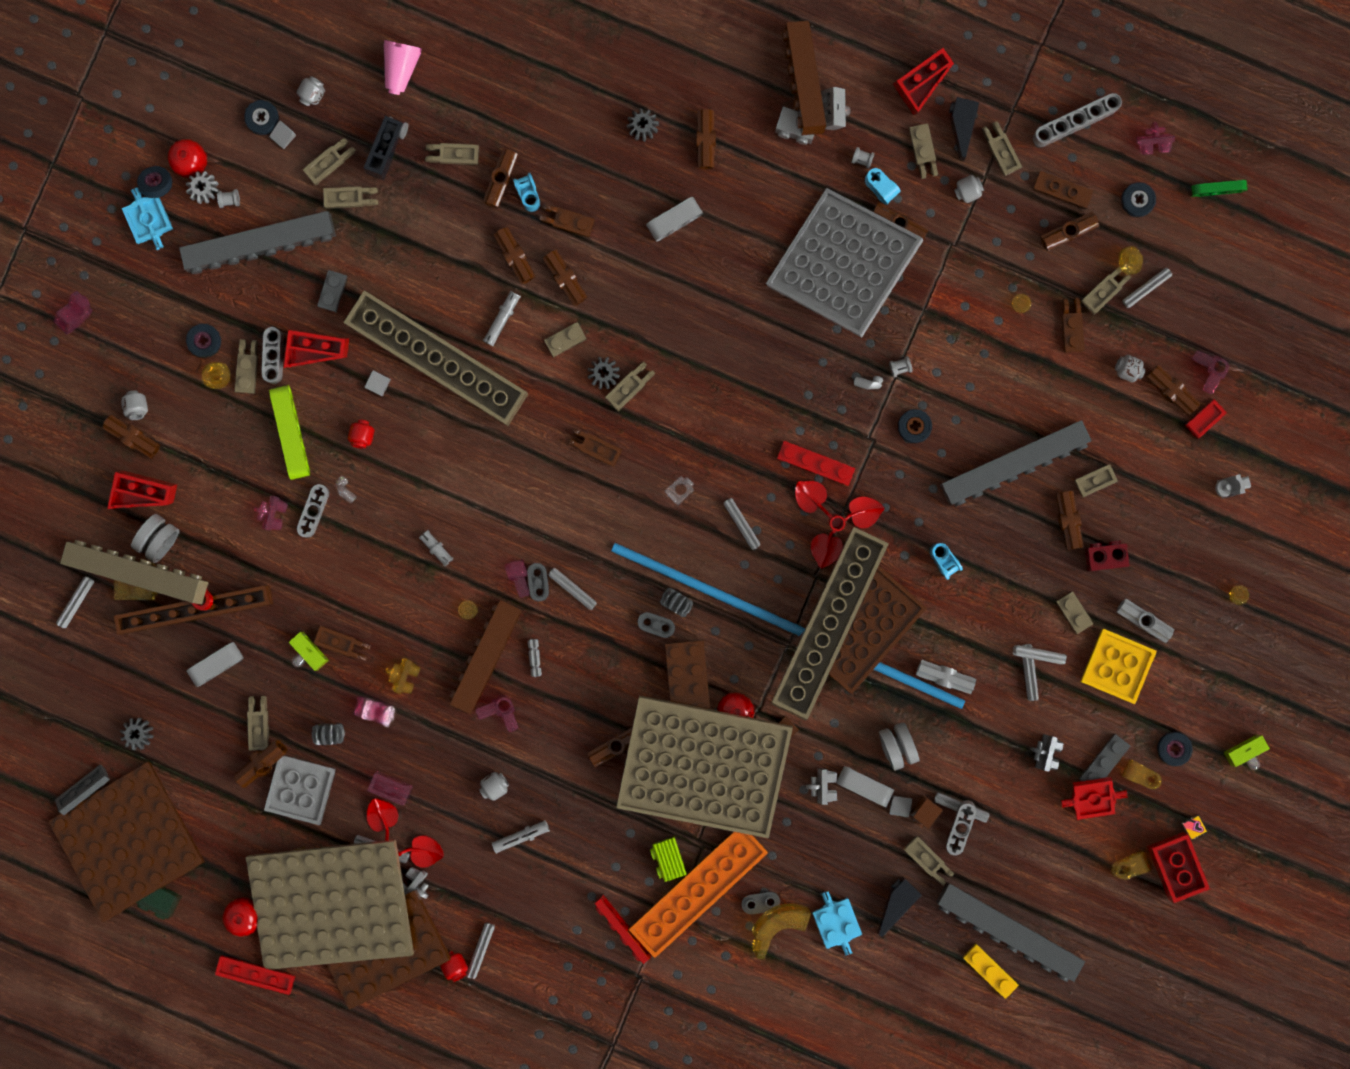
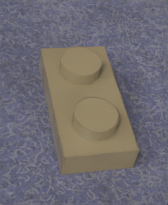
(565, 339)
(1095, 480)
(1074, 612)

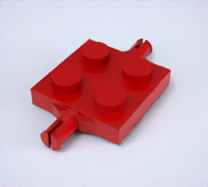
(1094, 798)

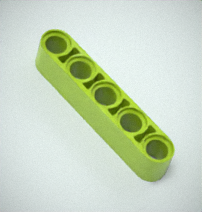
(289, 432)

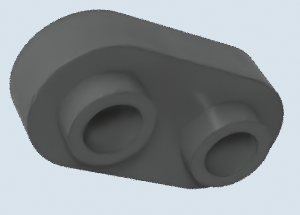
(538, 582)
(656, 625)
(760, 900)

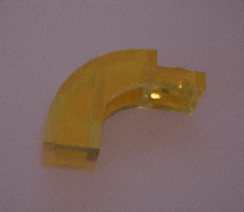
(776, 919)

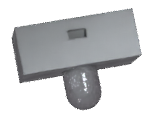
(835, 108)

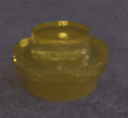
(1021, 303)
(1239, 595)
(467, 609)

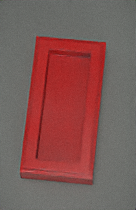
(1205, 418)

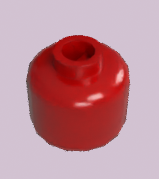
(361, 434)
(454, 968)

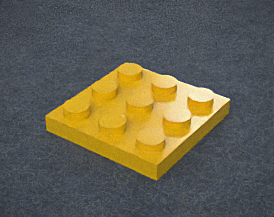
(1118, 666)

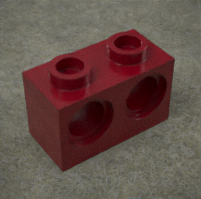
(1107, 560)

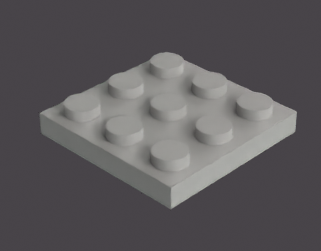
(300, 789)

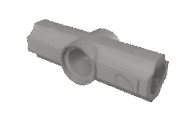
(1155, 627)
(946, 677)

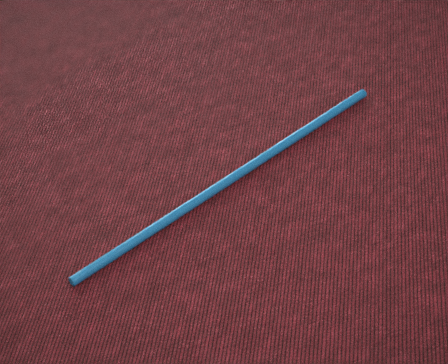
(774, 619)

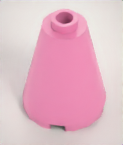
(399, 65)

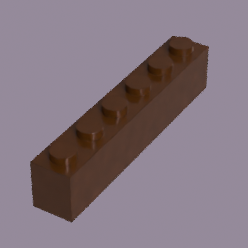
(804, 78)
(485, 657)

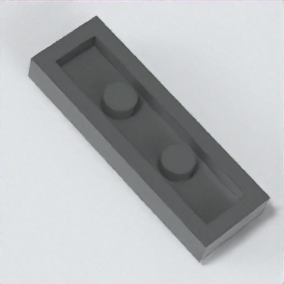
(1106, 759)
(82, 789)

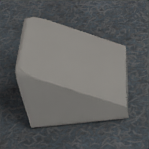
(282, 135)
(900, 806)

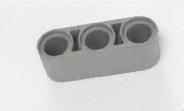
(674, 219)
(268, 347)
(215, 664)
(865, 786)

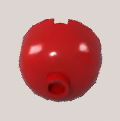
(187, 158)
(736, 704)
(240, 917)

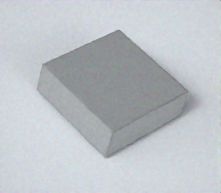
(377, 383)

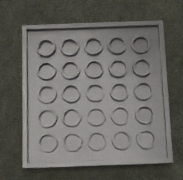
(844, 262)

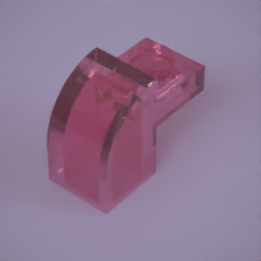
(73, 314)
(374, 711)

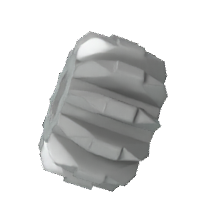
(208, 191)

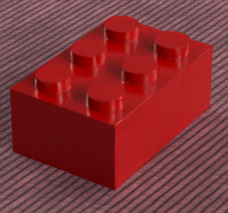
(1178, 867)

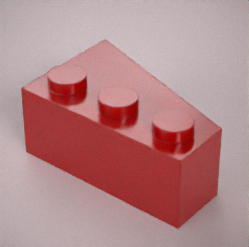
(922, 80)
(311, 347)
(139, 491)

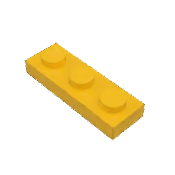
(990, 971)

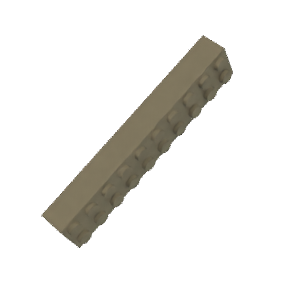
(436, 358)
(829, 624)

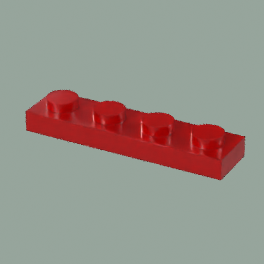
(816, 463)
(617, 923)
(255, 975)

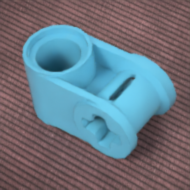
(882, 187)
(526, 189)
(945, 561)

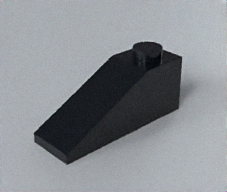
(962, 123)
(383, 148)
(899, 901)

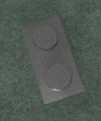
(332, 291)

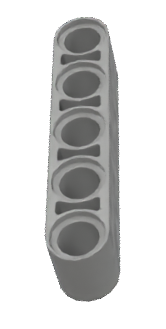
(1085, 116)

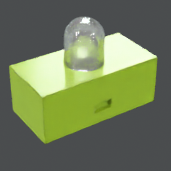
(307, 652)
(1247, 752)

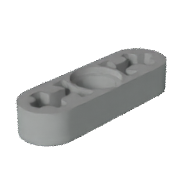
(313, 526)
(961, 842)

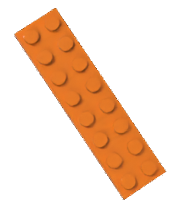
(697, 891)

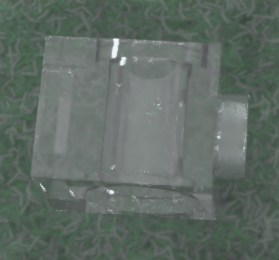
(678, 499)

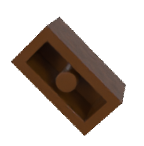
(925, 812)

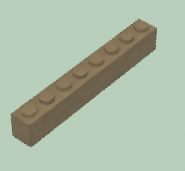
(135, 573)

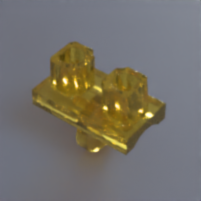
(400, 684)

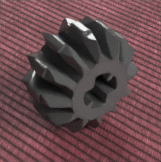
(650, 125)
(603, 365)
(676, 602)
(129, 733)
(328, 734)

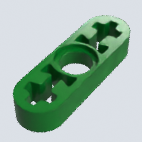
(1219, 188)

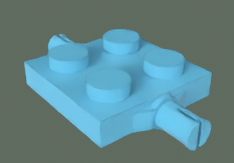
(147, 219)
(836, 923)

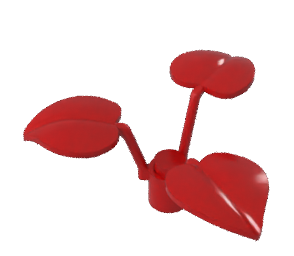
(826, 548)
(424, 848)

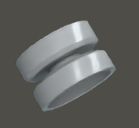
(155, 538)
(898, 746)

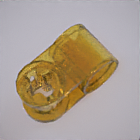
(1139, 774)
(1135, 865)

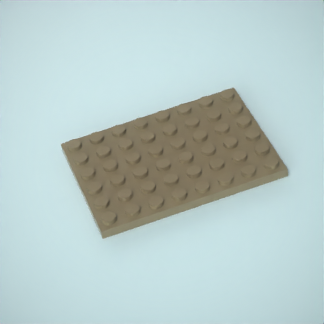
(704, 766)
(330, 905)

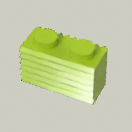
(668, 858)

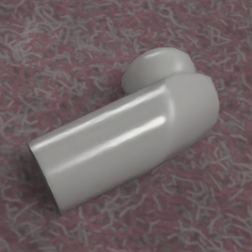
(868, 384)

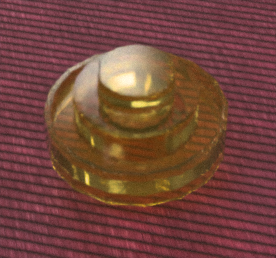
(1130, 260)
(215, 375)

